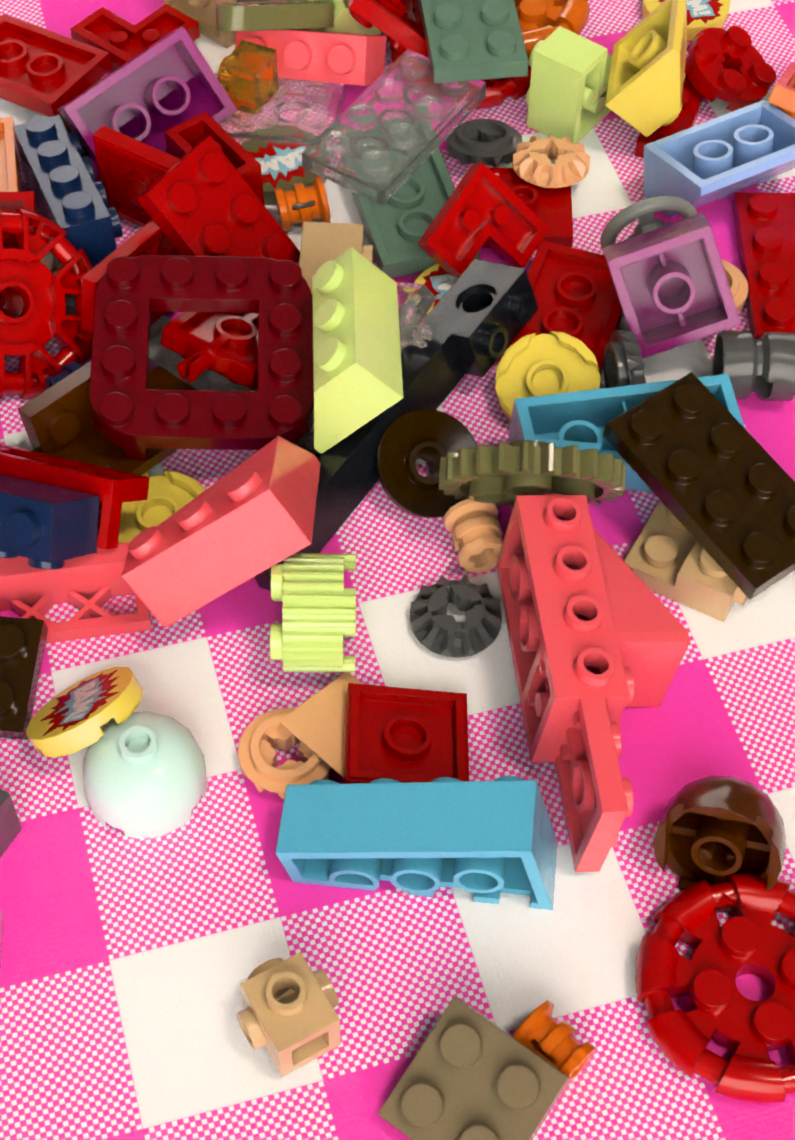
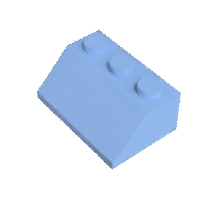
(721, 155)

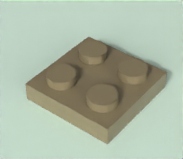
(473, 1083)

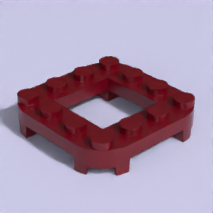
(201, 419)

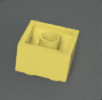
(650, 69)

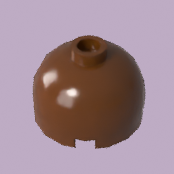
(720, 830)

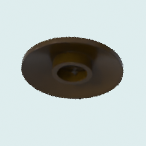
(424, 436)

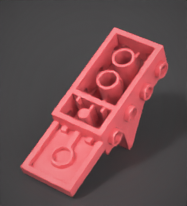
(582, 651)

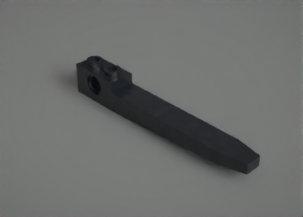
(469, 334)

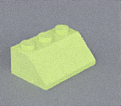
(353, 347)

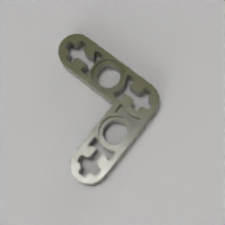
(274, 15)

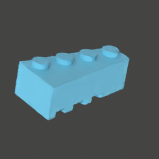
(582, 416)
(422, 837)

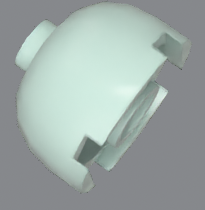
(144, 775)

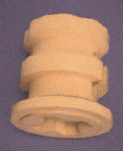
(475, 534)

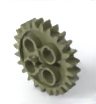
(530, 469)

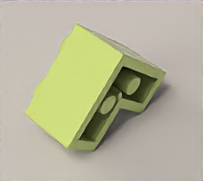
(567, 85)

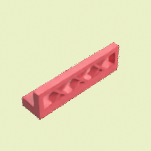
(89, 585)

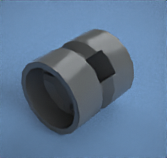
(757, 364)

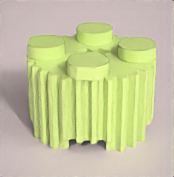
(314, 612)

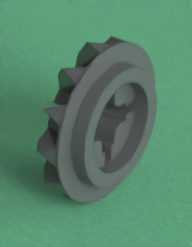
(483, 142)
(623, 360)
(441, 631)

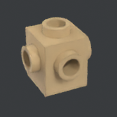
(289, 1012)

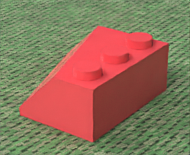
(227, 532)

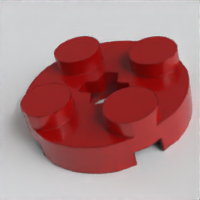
(728, 67)

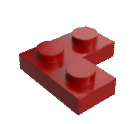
(127, 40)
(478, 213)

